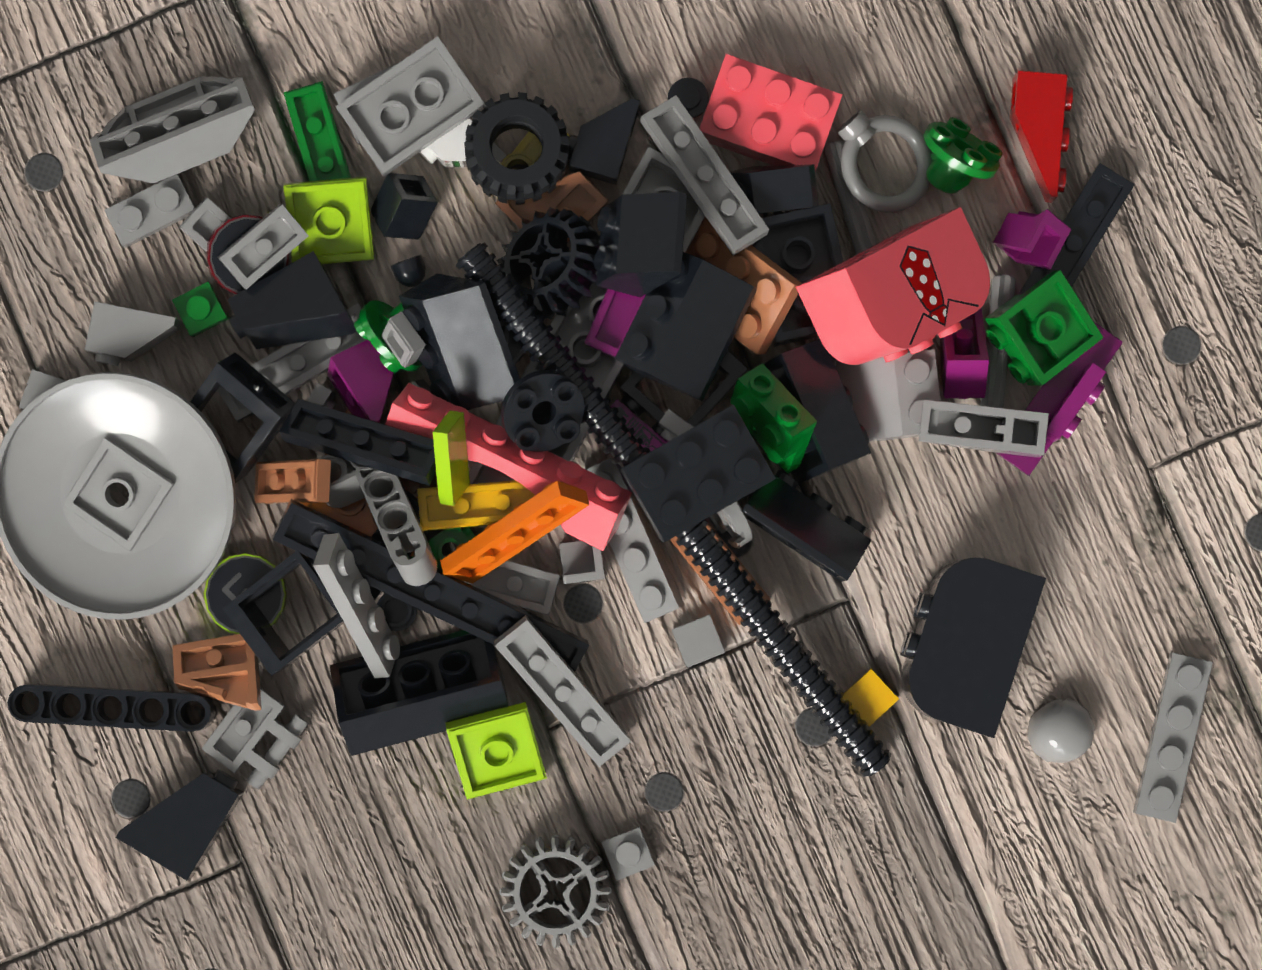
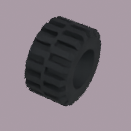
(516, 114)

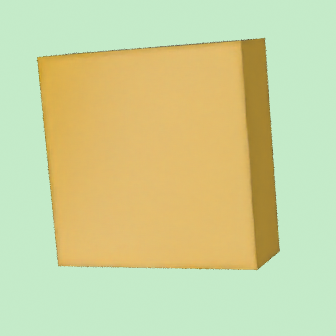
(870, 697)

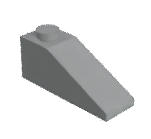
(984, 428)

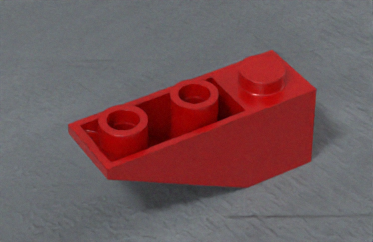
(1038, 120)

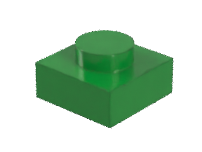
(200, 309)

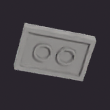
(410, 106)

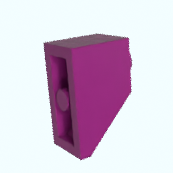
(965, 360)
(361, 380)

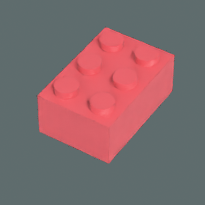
(768, 114)

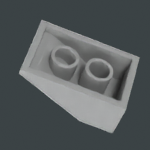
(891, 393)

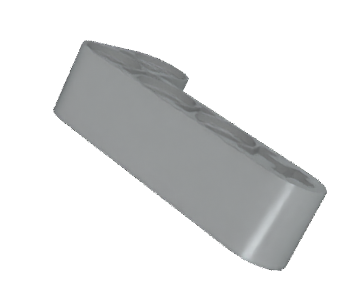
(389, 512)

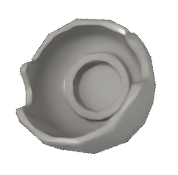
(1061, 731)

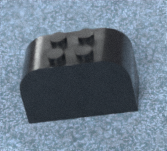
(969, 642)

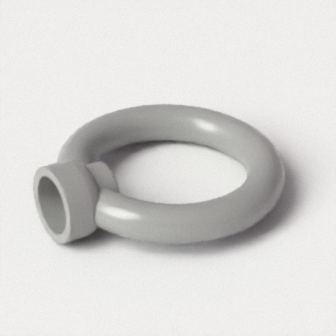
(856, 133)

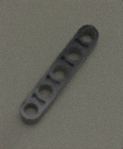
(92, 710)

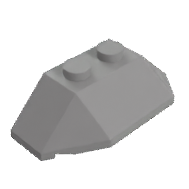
(174, 129)

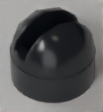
(409, 271)

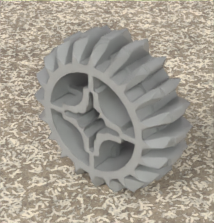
(584, 869)

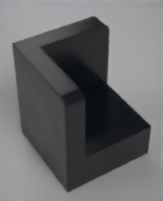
(403, 206)

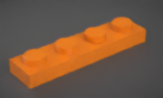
(514, 532)

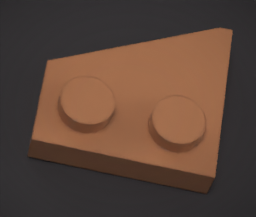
(571, 193)
(219, 670)

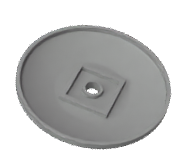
(59, 506)

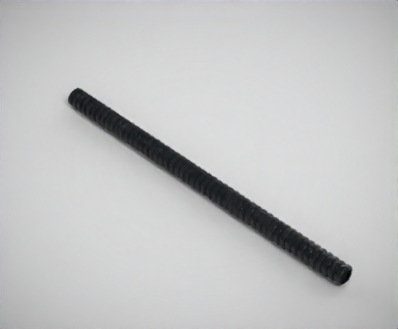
(697, 539)

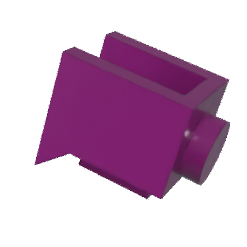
(1032, 238)

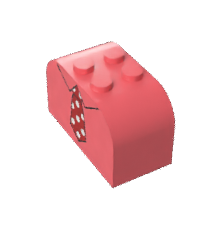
(899, 291)

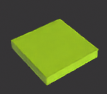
(334, 217)
(496, 750)

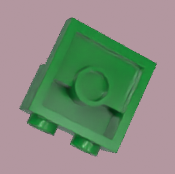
(1042, 330)
(773, 417)

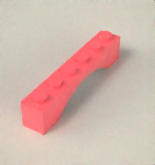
(487, 443)

